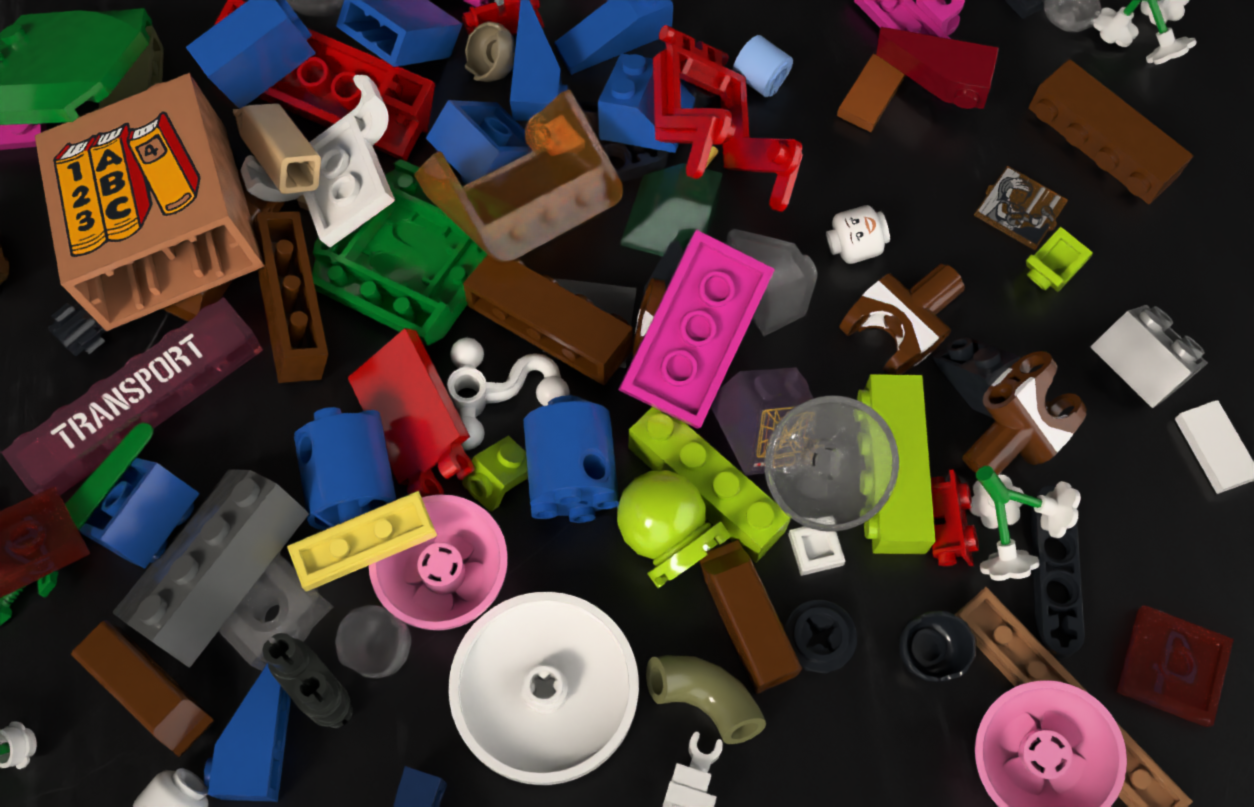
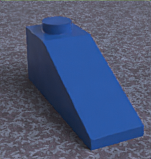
(613, 30)
(535, 68)
(252, 746)

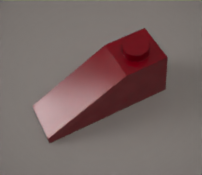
(945, 67)

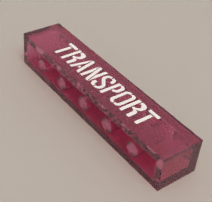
(144, 390)

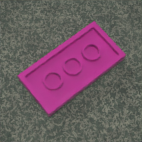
(696, 329)

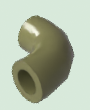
(709, 689)

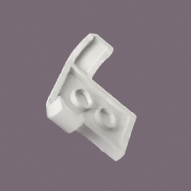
(350, 176)

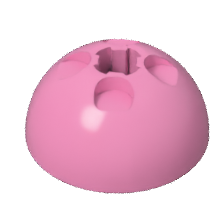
(464, 538)
(1077, 748)

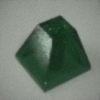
(671, 209)

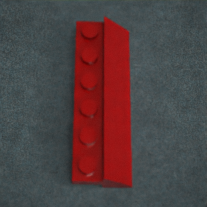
(325, 90)

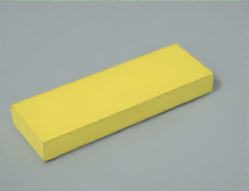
(361, 541)

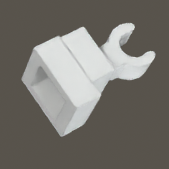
(691, 783)

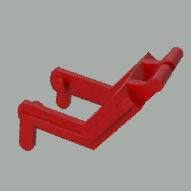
(713, 126)

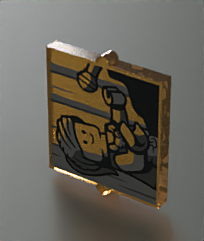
(1021, 208)

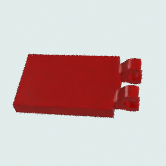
(415, 414)

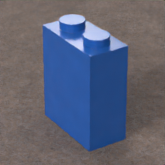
(400, 29)
(252, 49)

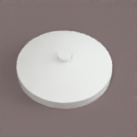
(543, 688)

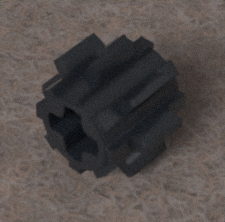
(77, 329)

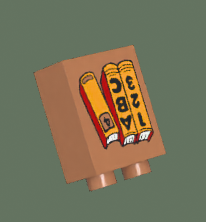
(145, 203)

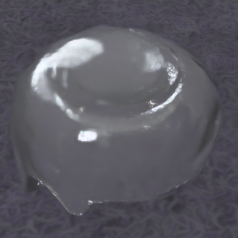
(1072, 14)
(373, 642)

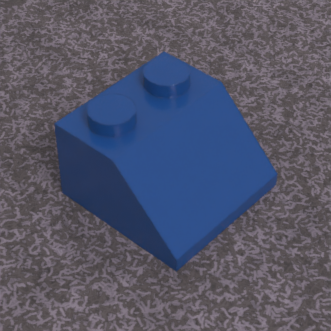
(628, 104)
(477, 138)
(141, 512)

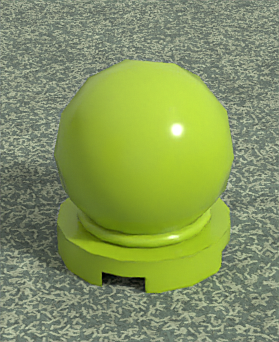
(665, 521)

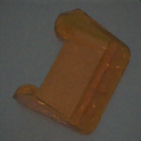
(536, 195)

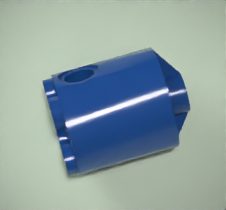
(570, 459)
(343, 466)

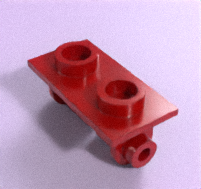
(504, 14)
(956, 536)

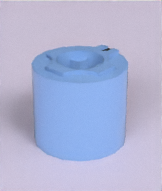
(763, 65)

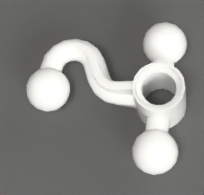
(467, 356)

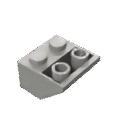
(1150, 353)

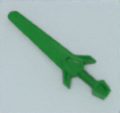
(89, 497)

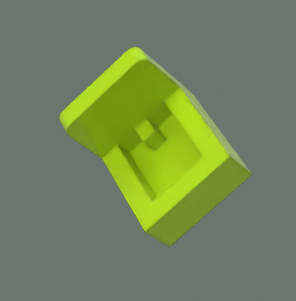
(1057, 260)
(496, 472)

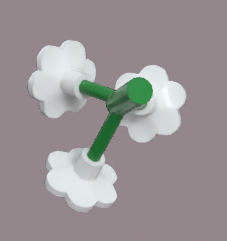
(1119, 28)
(999, 506)

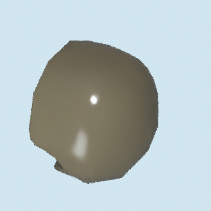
(490, 52)

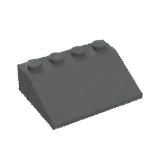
(211, 563)

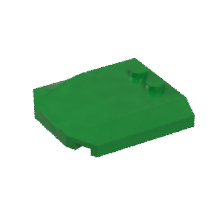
(65, 59)
(401, 263)

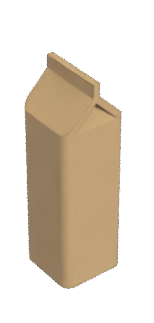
(279, 147)

